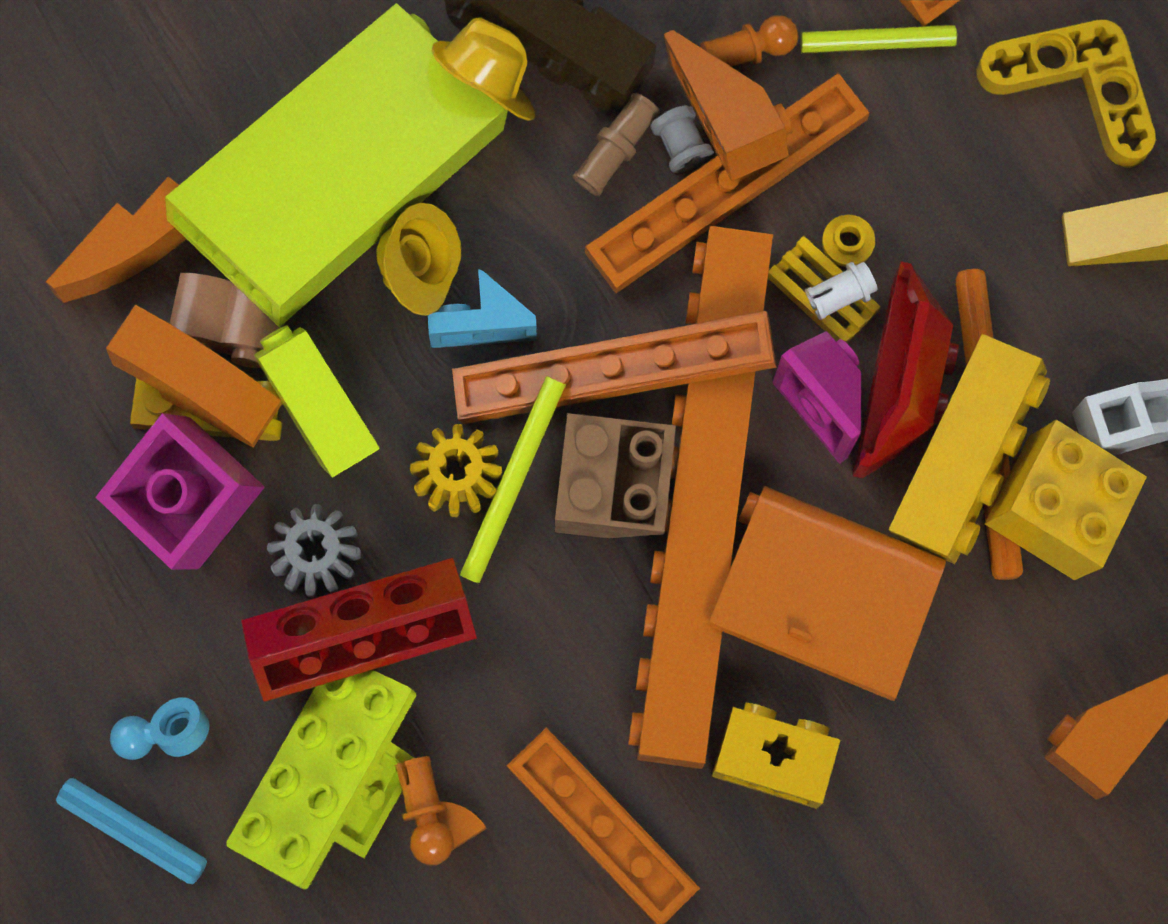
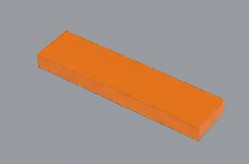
(603, 827)

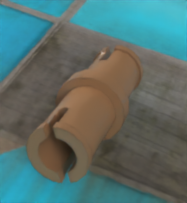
(616, 144)

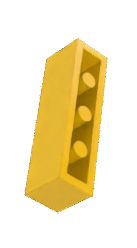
(970, 448)

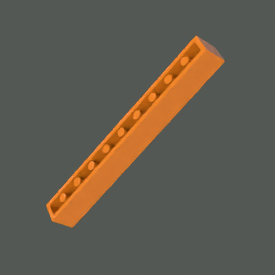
(699, 516)

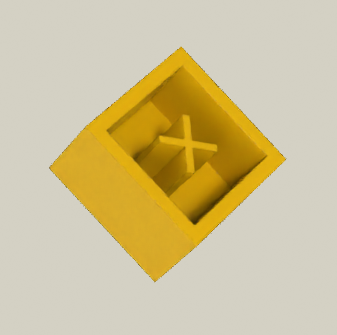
(1066, 500)

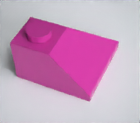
(825, 390)

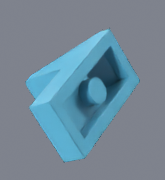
(498, 321)

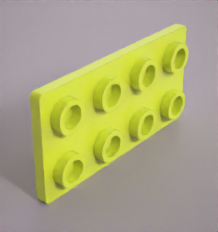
(328, 778)

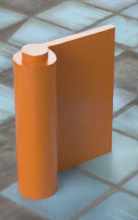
(827, 592)

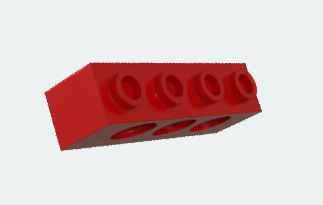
(358, 629)

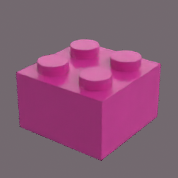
(180, 492)

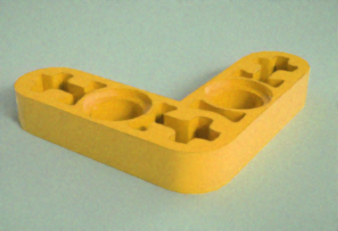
(1094, 70)

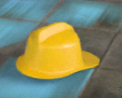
(490, 62)
(420, 257)

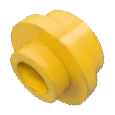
(843, 254)

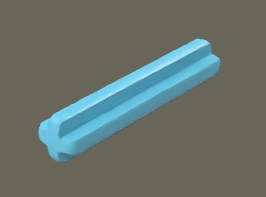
(131, 831)

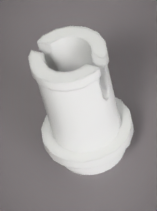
(842, 290)

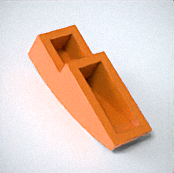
(118, 248)
(192, 376)

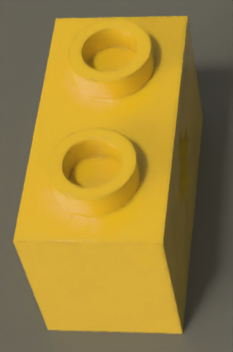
(795, 779)

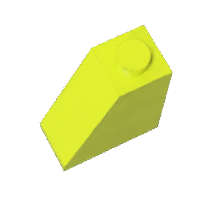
(315, 400)

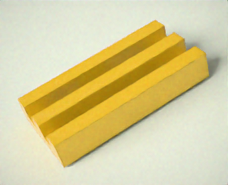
(828, 269)

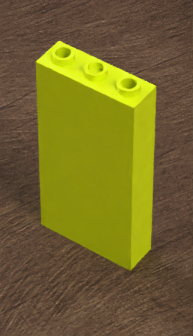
(333, 165)

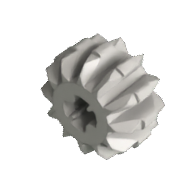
(294, 559)

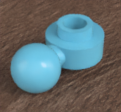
(175, 727)

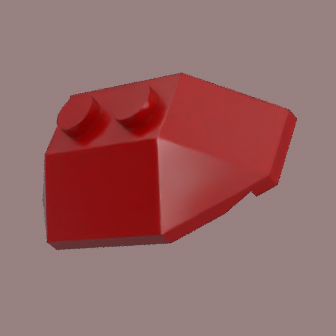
(907, 373)

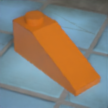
(730, 108)
(1108, 737)

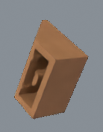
(614, 477)

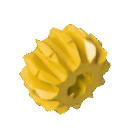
(435, 469)

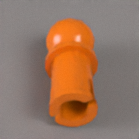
(775, 36)
(431, 839)

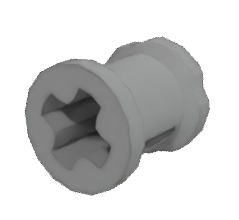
(682, 139)

